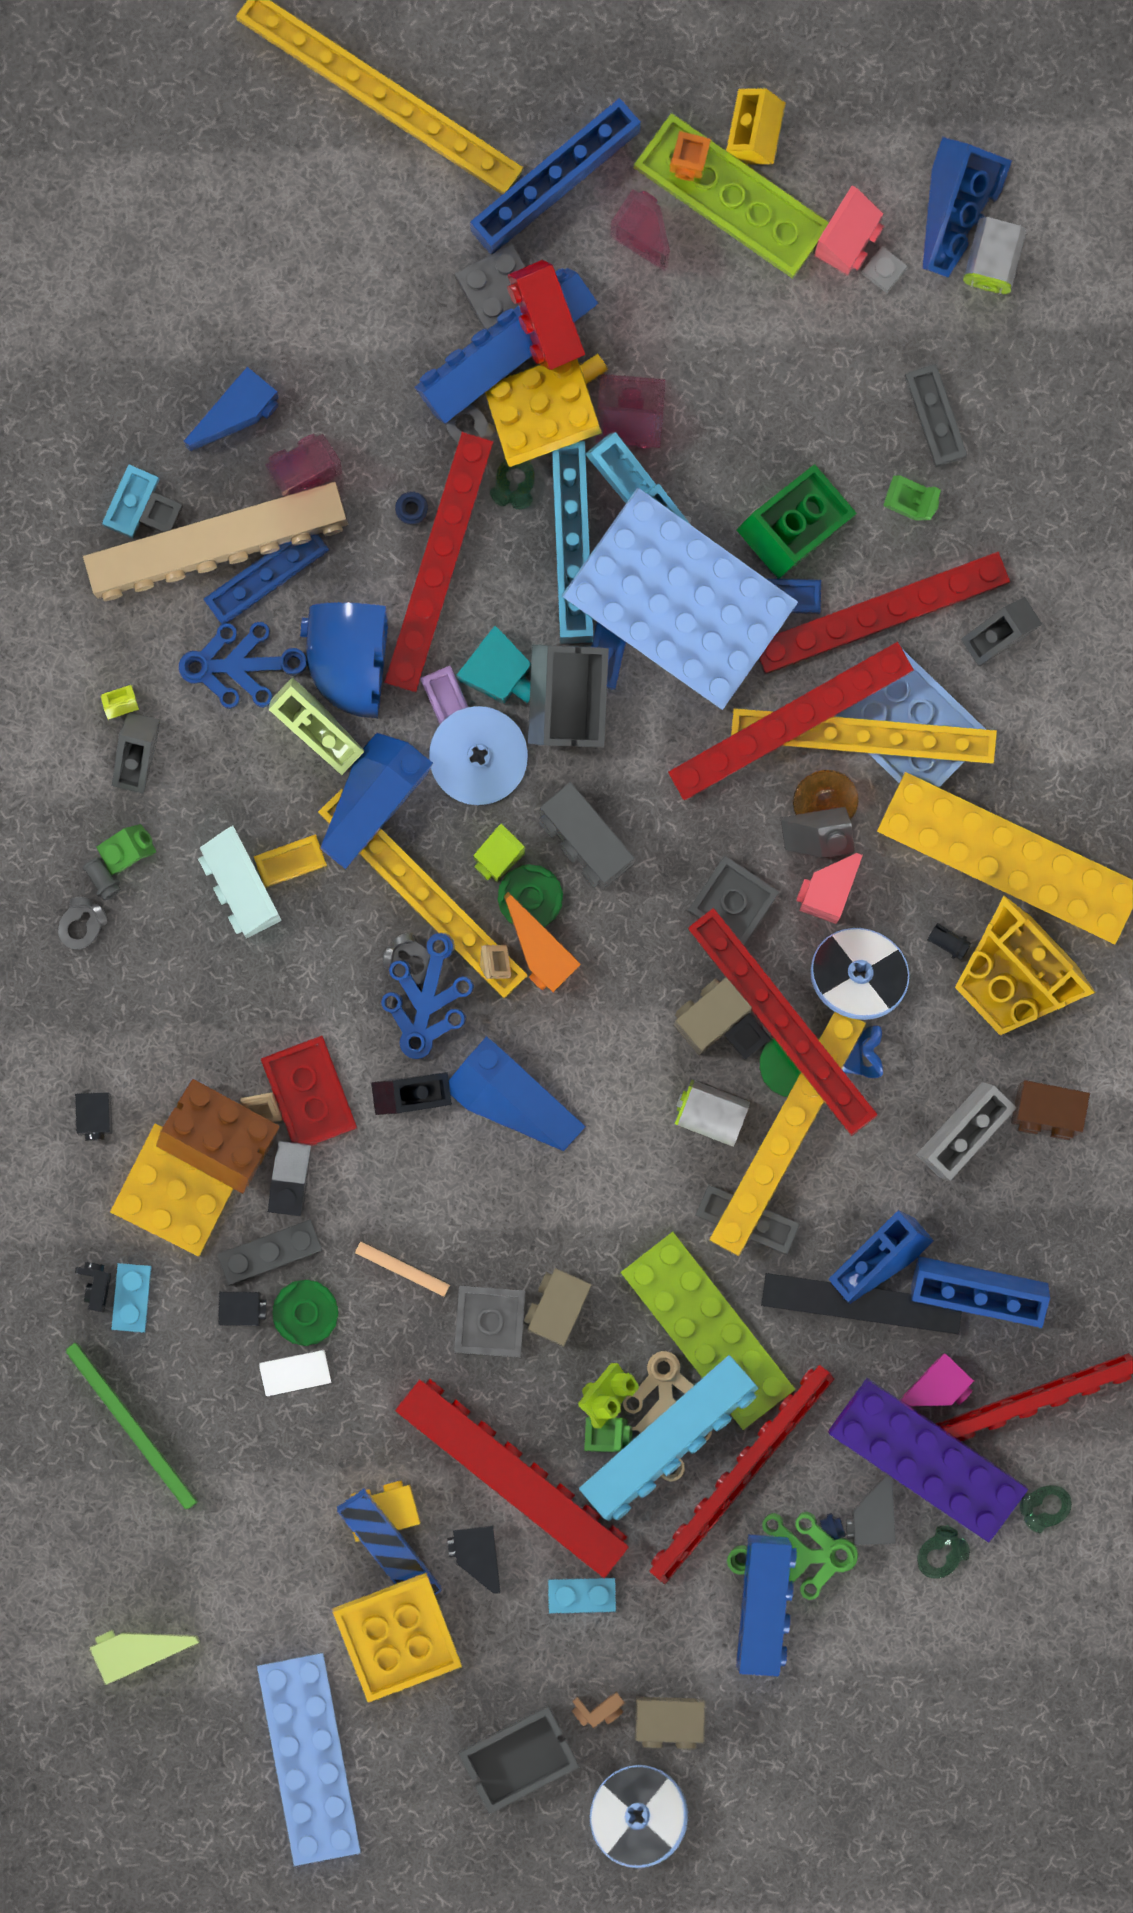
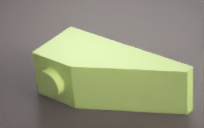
(315, 726)
(130, 1652)

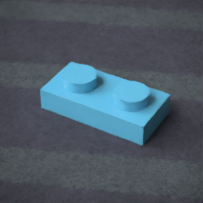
(130, 501)
(131, 1297)
(582, 1595)

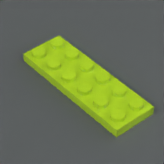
(736, 200)
(704, 1322)

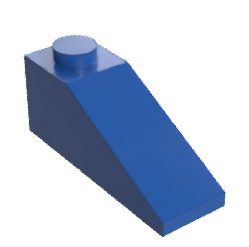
(238, 408)
(881, 1256)

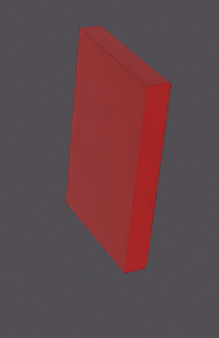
(309, 1092)

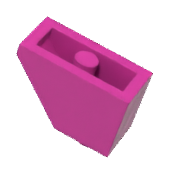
(939, 1385)

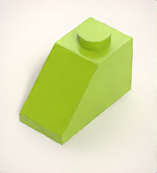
(498, 854)

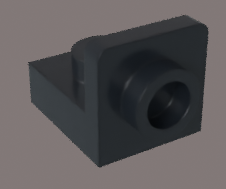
(95, 1292)

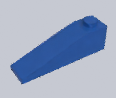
(959, 190)
(372, 794)
(505, 1093)

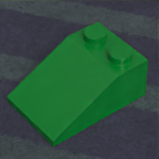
(796, 521)

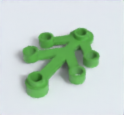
(805, 1555)

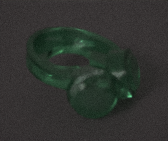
(522, 496)
(1031, 1500)
(943, 1536)

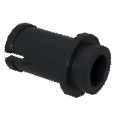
(949, 941)

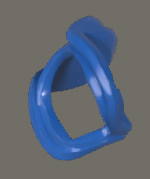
(855, 1062)

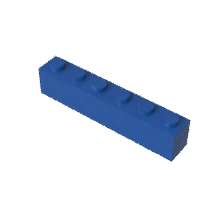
(555, 176)
(492, 355)

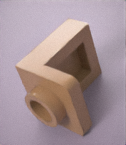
(607, 1710)

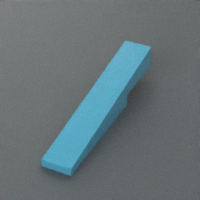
(625, 472)

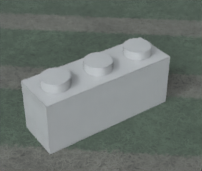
(966, 1131)

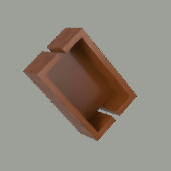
(217, 1136)

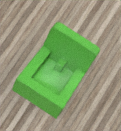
(912, 499)
(126, 848)
(610, 1438)

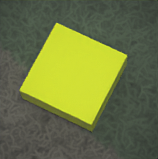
(119, 702)

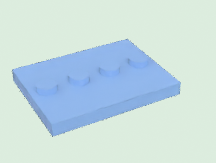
(917, 701)

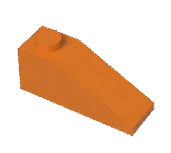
(542, 951)

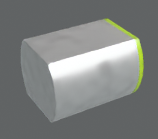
(994, 255)
(711, 1112)

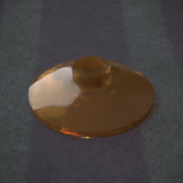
(838, 785)

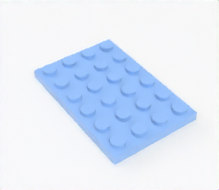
(679, 598)

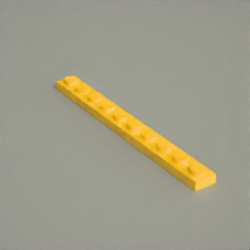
(380, 94)

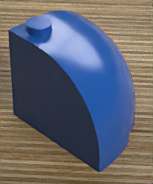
(347, 654)

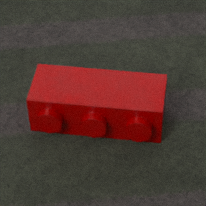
(545, 315)

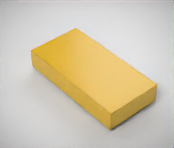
(290, 861)

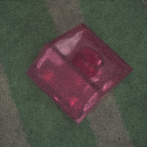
(642, 228)
(631, 409)
(304, 466)

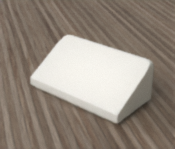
(295, 1373)

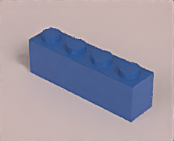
(980, 1291)
(764, 1605)

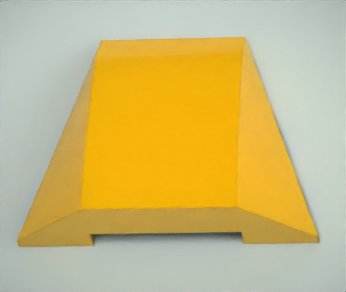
(1019, 972)

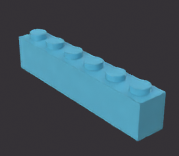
(571, 536)
(669, 1438)

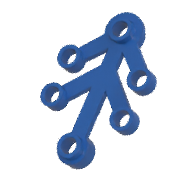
(236, 665)
(426, 1001)

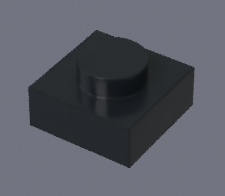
(747, 1036)

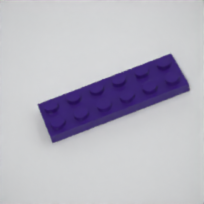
(927, 1460)

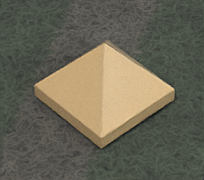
(495, 962)
(263, 1105)

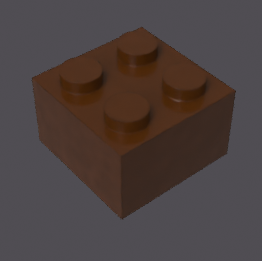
(1050, 1109)

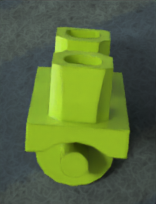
(604, 1397)

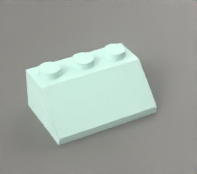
(238, 883)

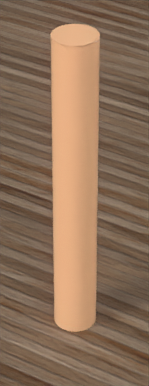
(402, 1269)

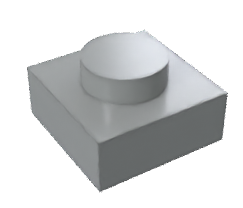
(884, 269)

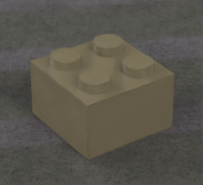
(712, 1015)
(558, 1307)
(669, 1721)

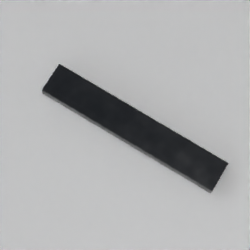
(874, 1306)

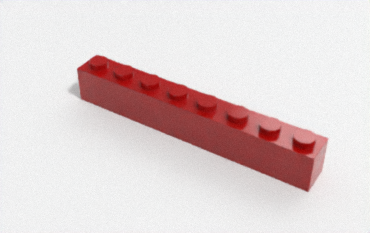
(511, 1478)

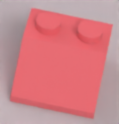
(849, 232)
(829, 889)

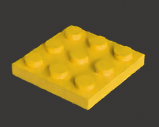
(542, 411)
(171, 1198)
(397, 1637)

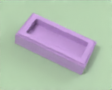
(443, 693)

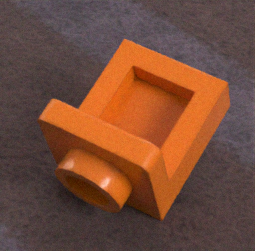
(689, 156)

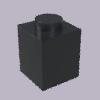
(93, 1115)
(241, 1309)

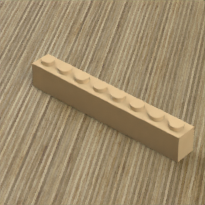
(215, 541)

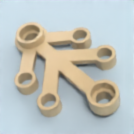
(665, 1396)

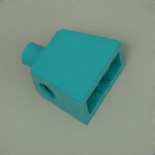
(497, 669)

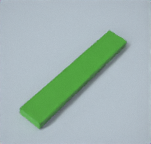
(131, 1426)

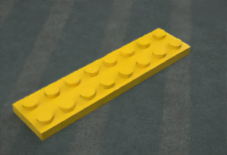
(1009, 857)

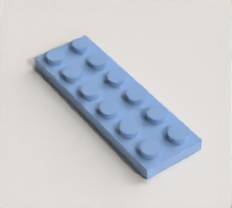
(308, 1759)

